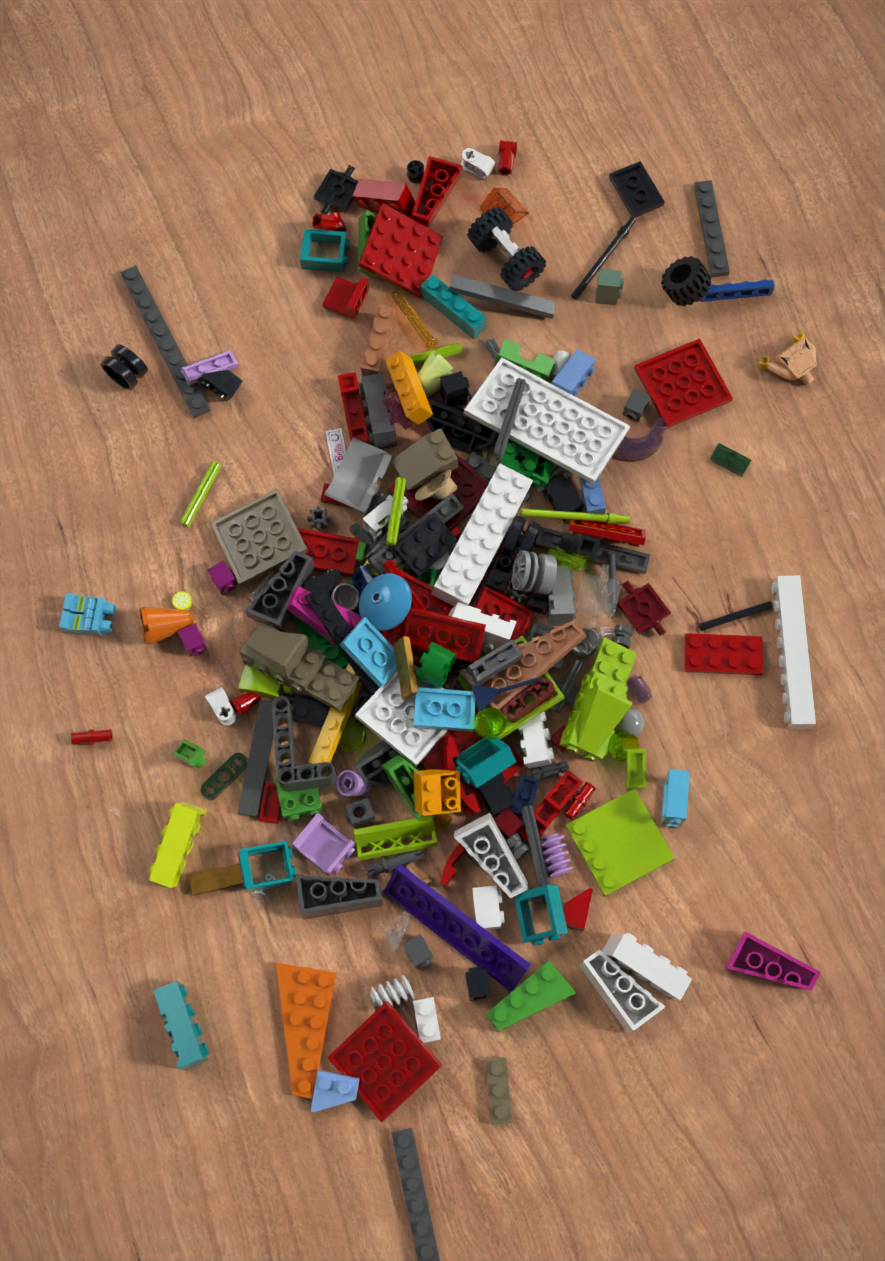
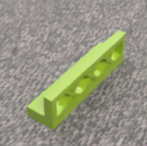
(395, 833)

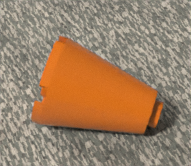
(163, 623)

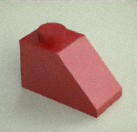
(577, 910)

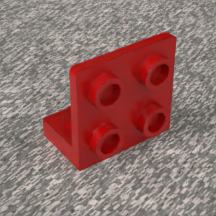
(346, 296)

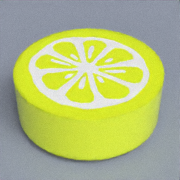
(182, 601)

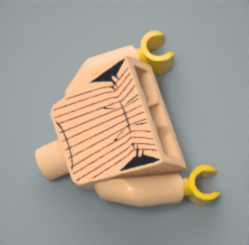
(793, 361)

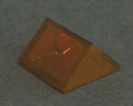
(506, 200)

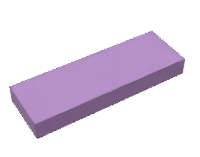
(219, 362)

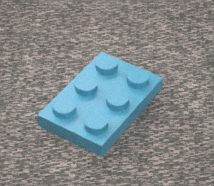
(371, 652)
(444, 709)

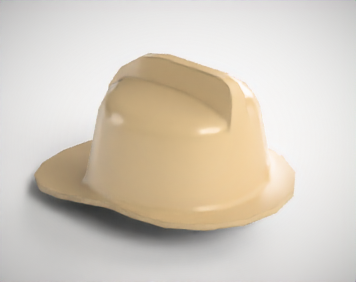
(438, 487)

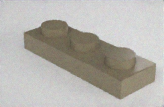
(498, 1091)

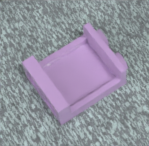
(324, 845)

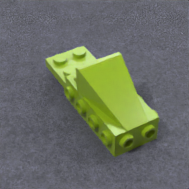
(599, 702)

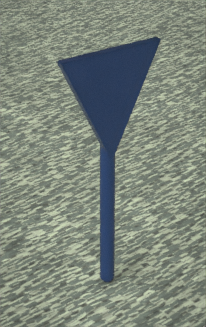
(486, 695)

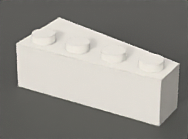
(536, 742)
(486, 844)
(647, 965)
(620, 992)

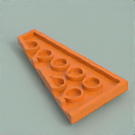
(305, 1012)

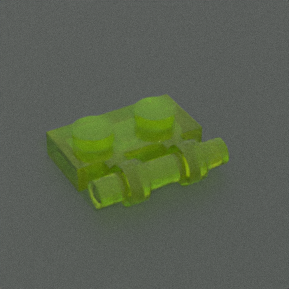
(575, 561)

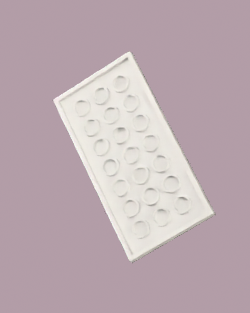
(549, 421)

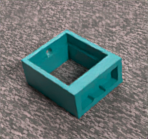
(319, 263)
(484, 761)
(286, 852)
(555, 912)

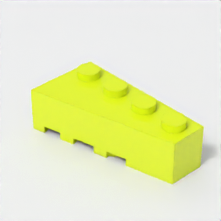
(176, 844)

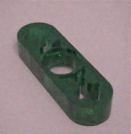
(238, 770)

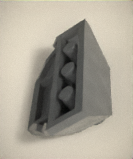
(370, 764)

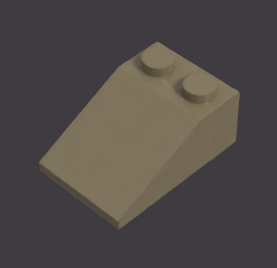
(425, 459)

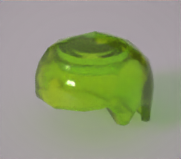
(489, 723)
(353, 737)
(620, 742)

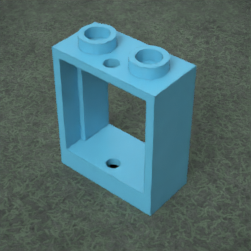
(675, 798)

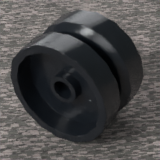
(124, 367)
(519, 538)

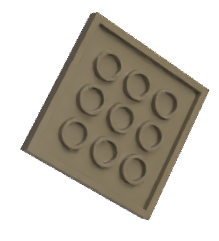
(258, 537)

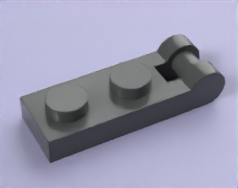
(495, 662)

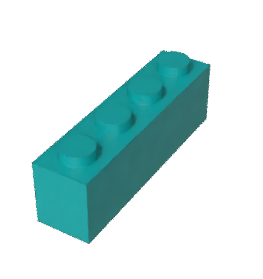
(453, 306)

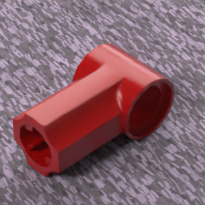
(506, 155)
(329, 222)

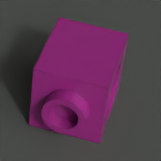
(222, 577)
(192, 640)

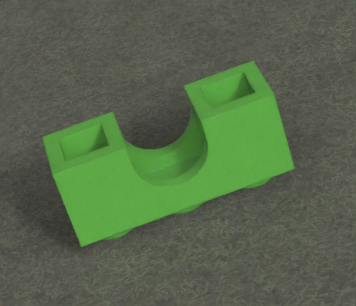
(540, 366)

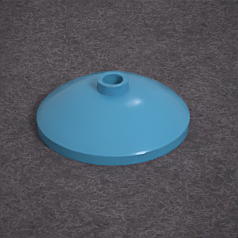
(392, 604)

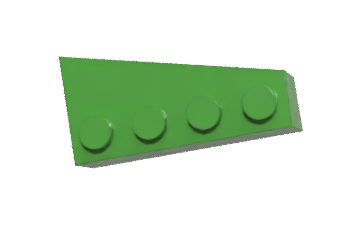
(535, 994)

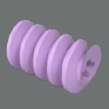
(556, 855)

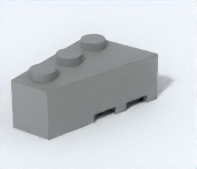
(561, 598)

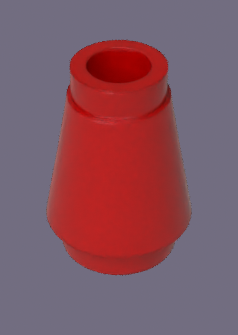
(244, 702)

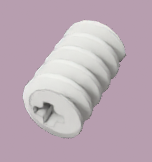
(391, 993)

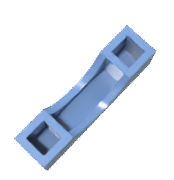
(592, 497)

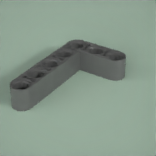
(287, 751)

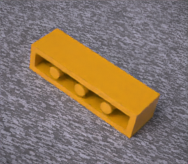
(408, 387)

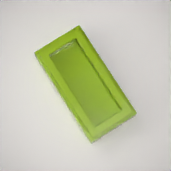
(635, 768)

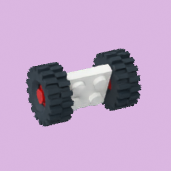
(523, 264)

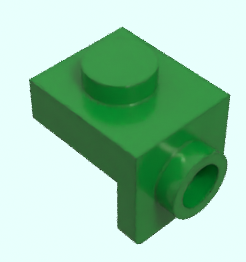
(542, 474)

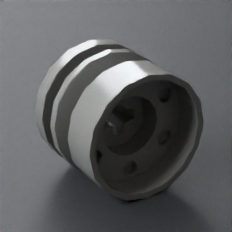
(534, 572)

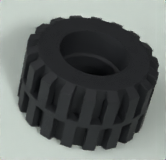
(686, 281)

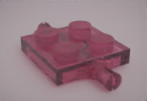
(395, 407)

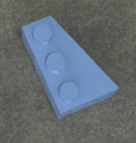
(575, 373)

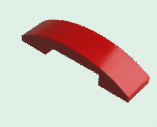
(353, 406)
(450, 751)
(449, 871)

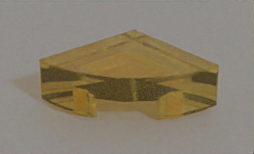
(441, 822)

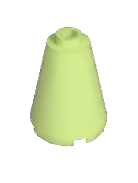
(432, 371)

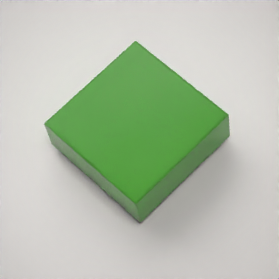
(361, 552)

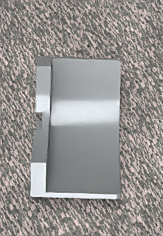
(358, 475)

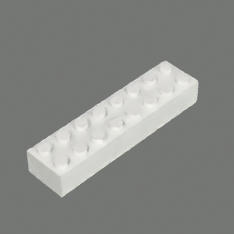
(482, 536)

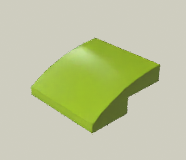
(256, 682)

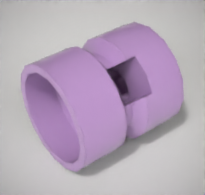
(351, 784)

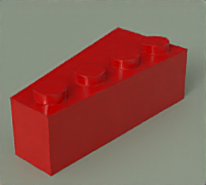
(435, 187)

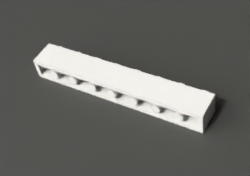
(794, 652)

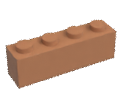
(379, 340)

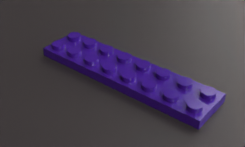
(456, 928)

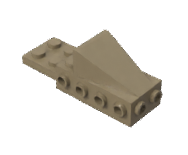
(296, 665)

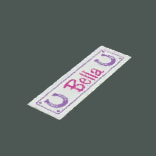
(336, 447)

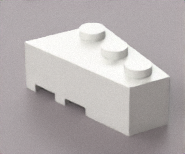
(496, 632)

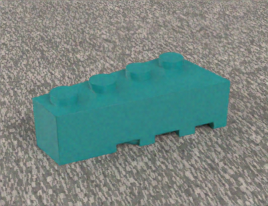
(181, 1025)

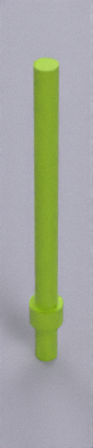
(609, 518)

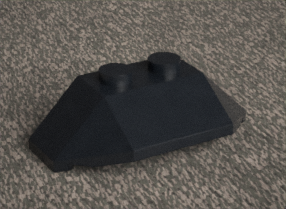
(459, 428)

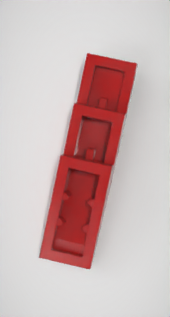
(553, 803)

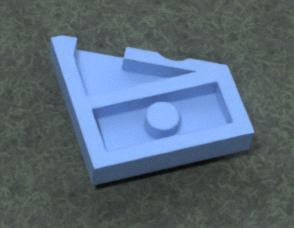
(333, 1089)

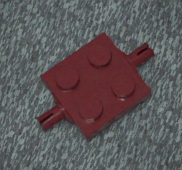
(643, 608)

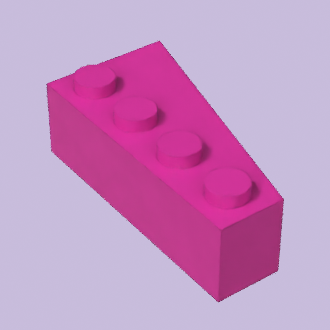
(299, 607)
(767, 962)

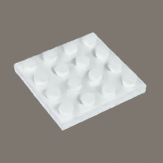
(394, 721)

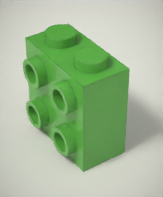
(299, 803)

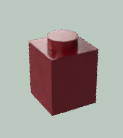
(507, 823)

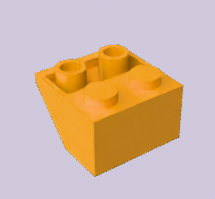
(437, 792)

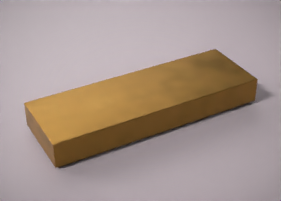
(405, 668)
(215, 879)

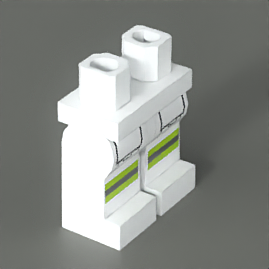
(378, 520)

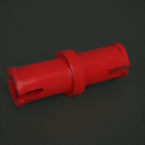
(91, 737)
(579, 801)

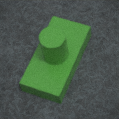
(190, 754)

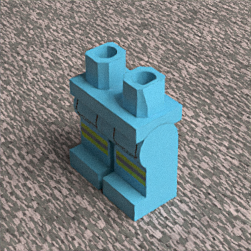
(86, 615)

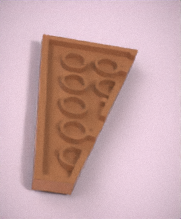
(538, 658)

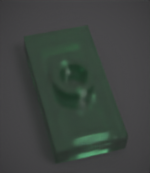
(730, 459)

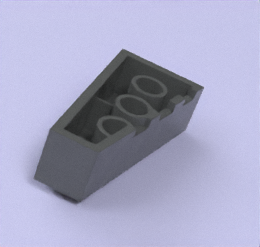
(382, 428)
(272, 601)
(336, 895)

